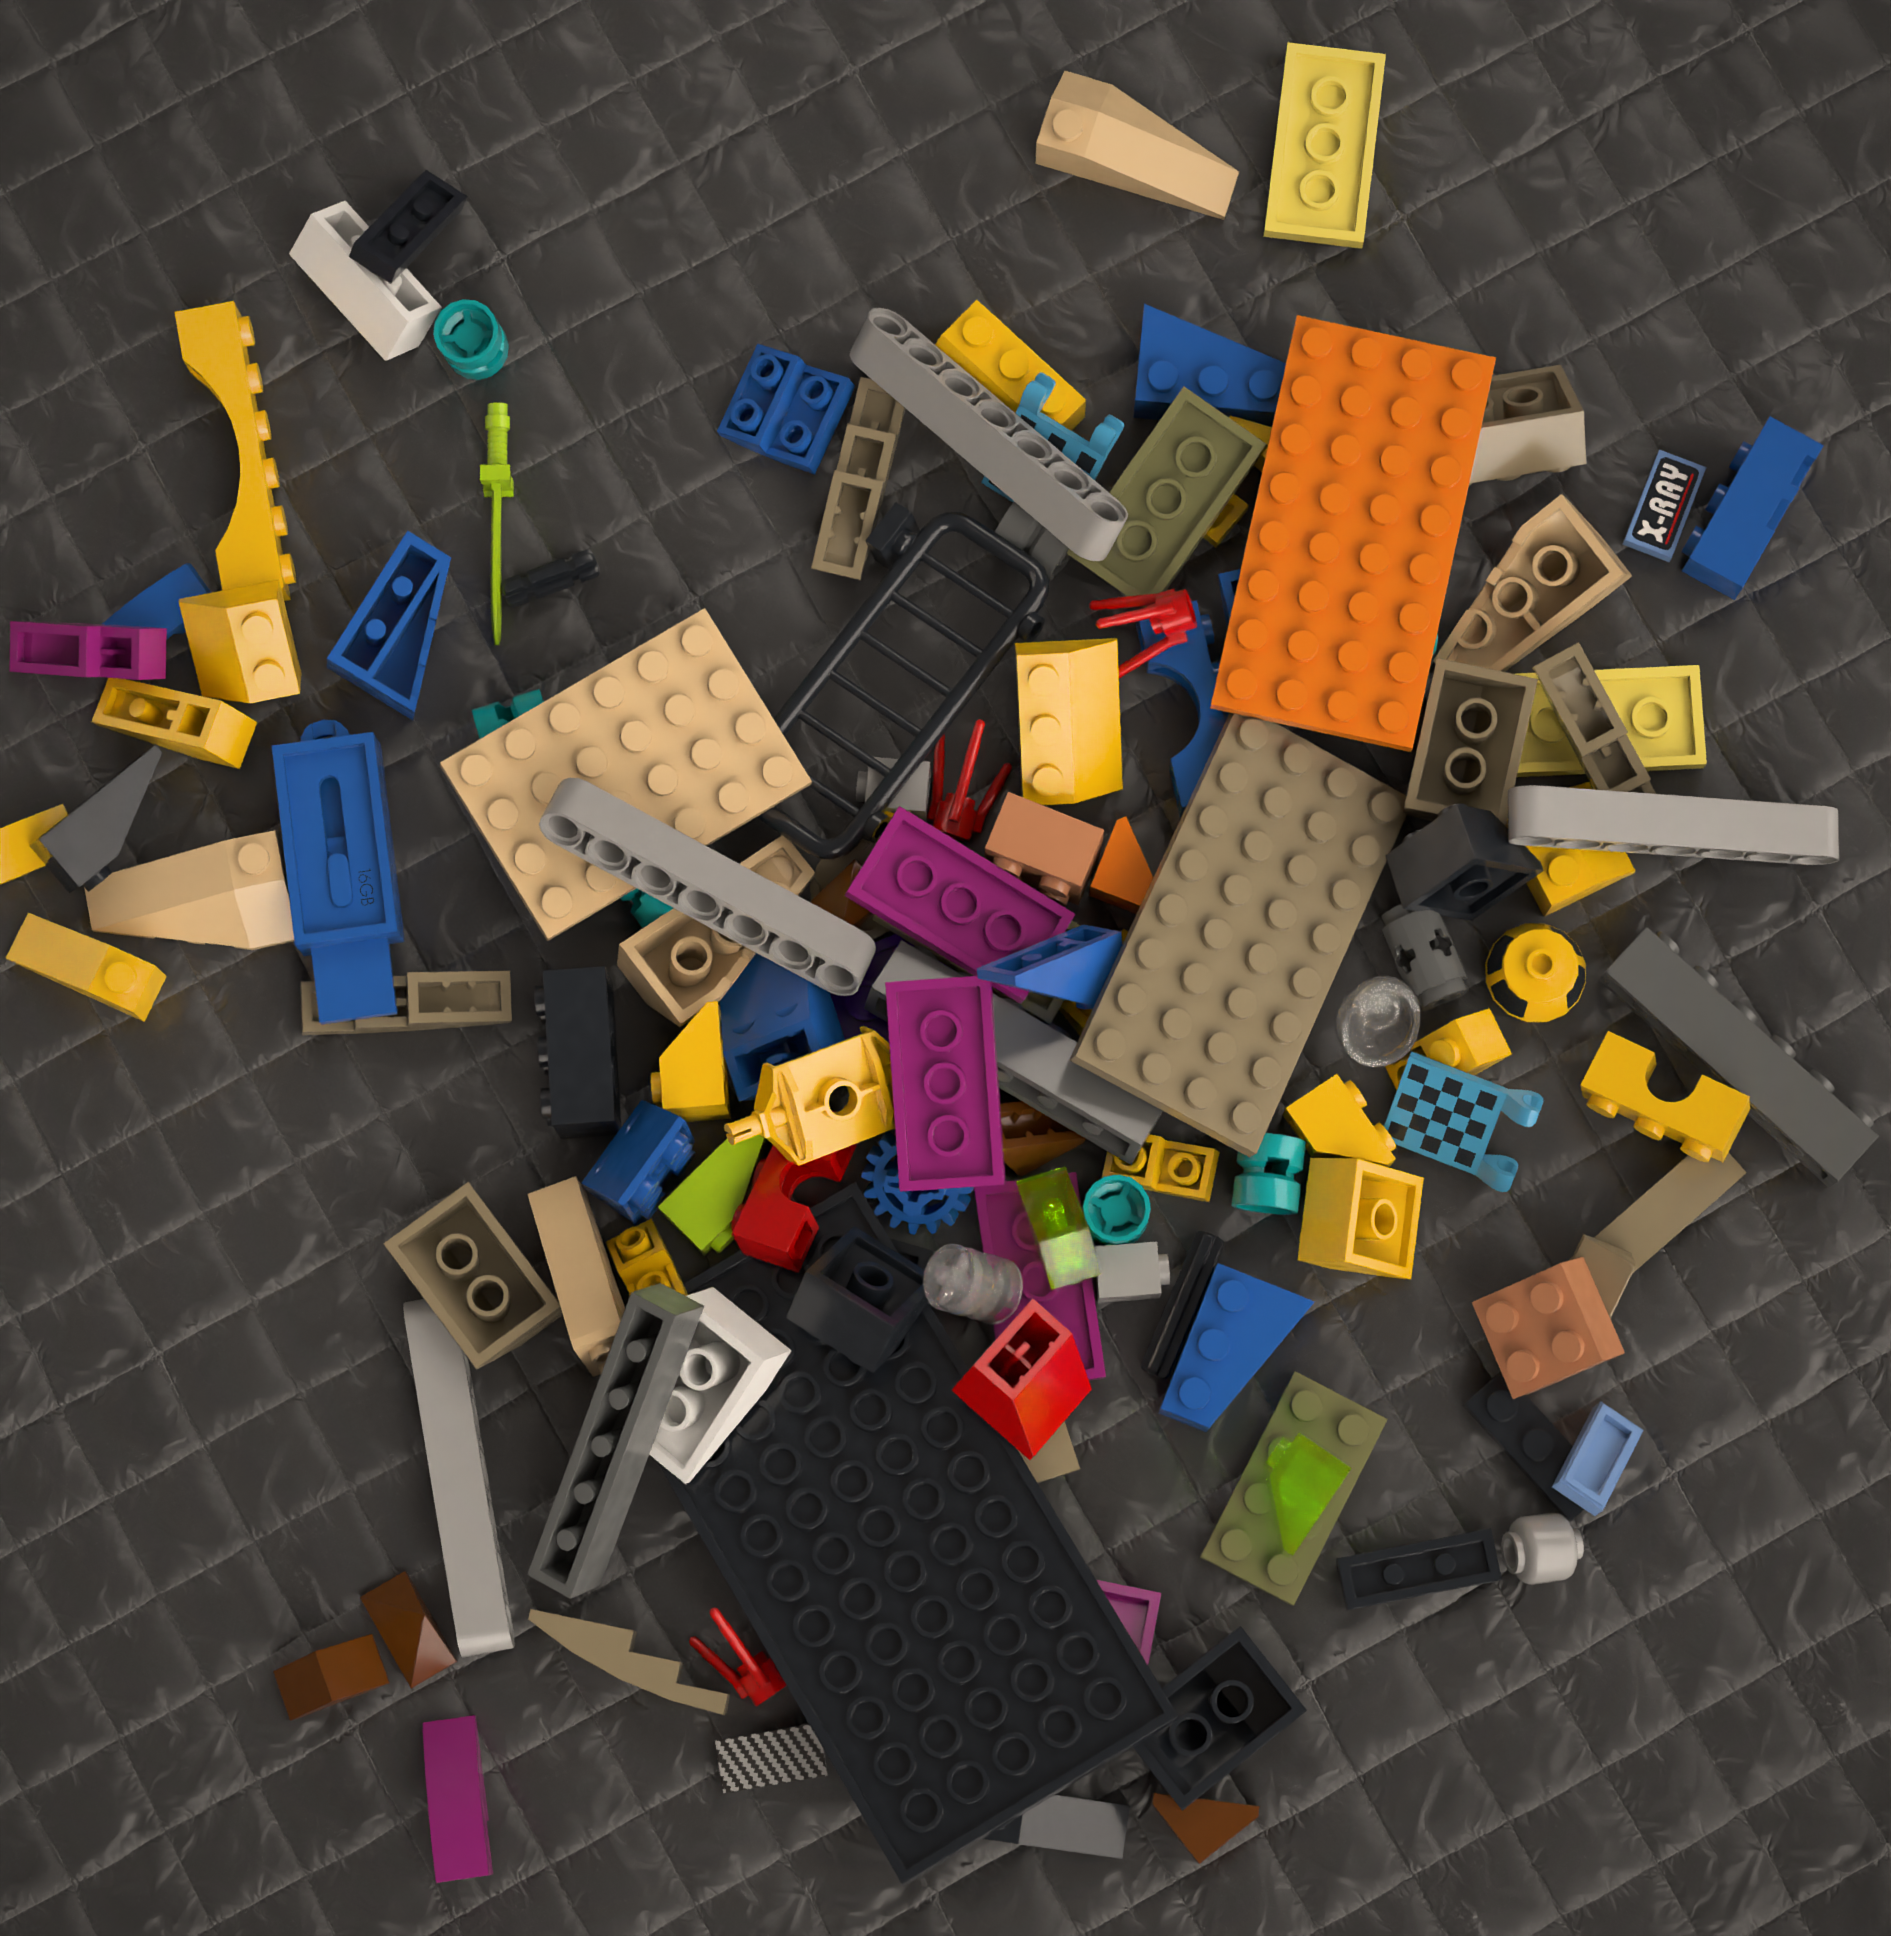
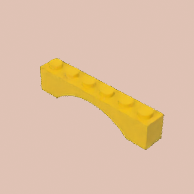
(217, 355)

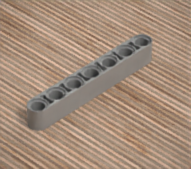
(988, 434)
(1672, 825)
(707, 886)
(459, 1484)

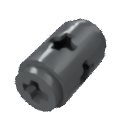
(1434, 976)

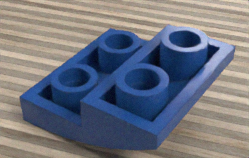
(786, 409)

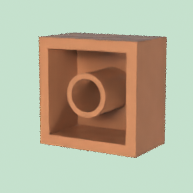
(1044, 848)
(1548, 1327)

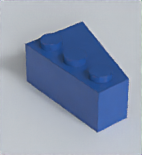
(1209, 365)
(1750, 507)
(394, 627)
(1228, 1343)

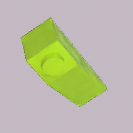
(710, 1195)

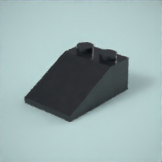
(1226, 1712)

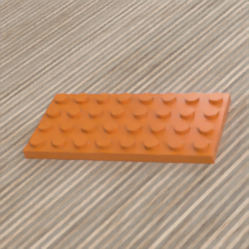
(1353, 533)

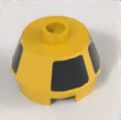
(1535, 972)

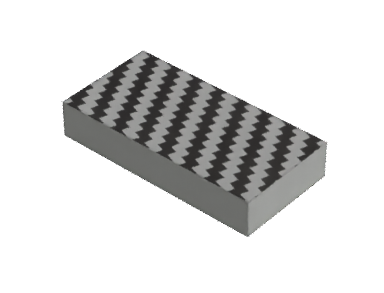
(770, 1758)

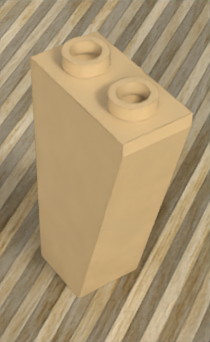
(579, 1269)

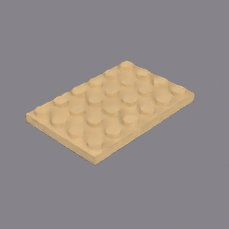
(658, 729)

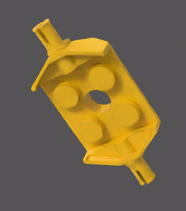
(795, 1097)

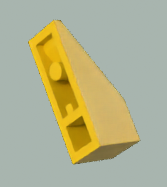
(176, 721)
(87, 966)

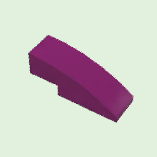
(88, 650)
(456, 1799)

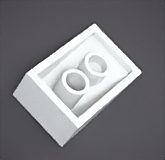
(718, 1384)

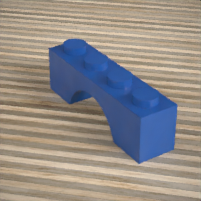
(1191, 669)

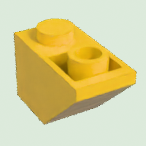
(1464, 1044)
(1337, 1127)

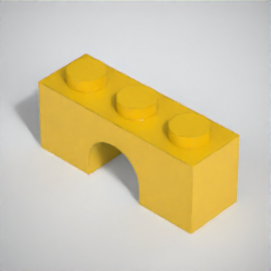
(1701, 1122)

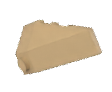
(1122, 144)
(1538, 588)
(209, 895)
(684, 963)

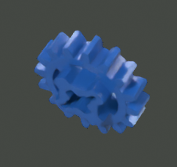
(908, 1205)

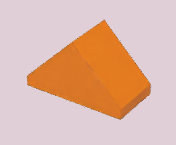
(1123, 870)

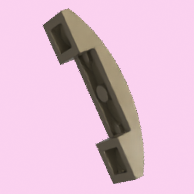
(1670, 1206)

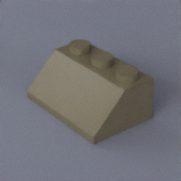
(1529, 426)
(1470, 740)
(474, 1277)

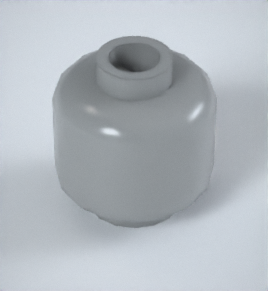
(1541, 1548)

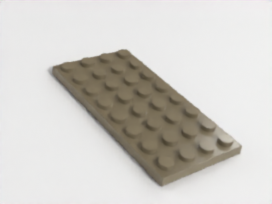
(1242, 931)

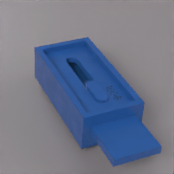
(340, 867)

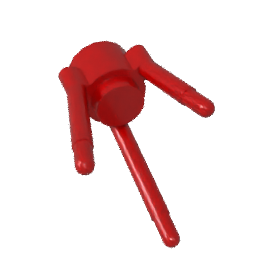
(1168, 613)
(957, 813)
(759, 1674)

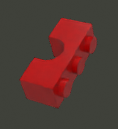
(771, 1223)

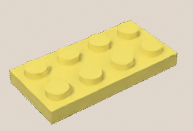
(1324, 145)
(1656, 706)

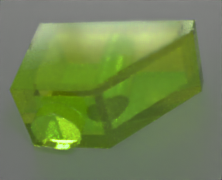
(1058, 1228)
(1301, 1488)

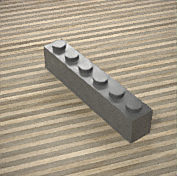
(1731, 1049)
(1037, 1064)
(615, 1440)

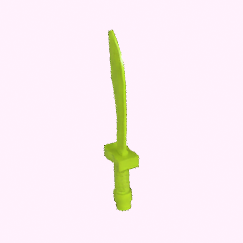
(496, 483)

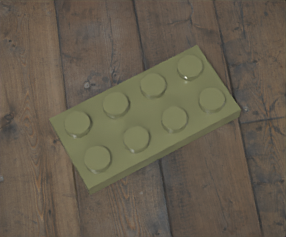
(1175, 493)
(1246, 1532)

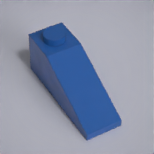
(1062, 967)

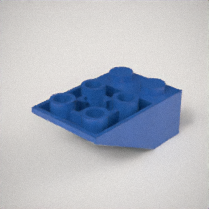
(772, 1020)
(641, 1161)

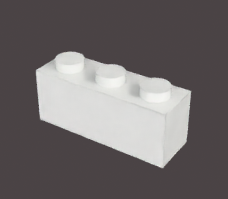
(386, 314)

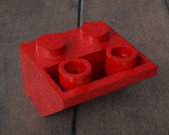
(1027, 1380)

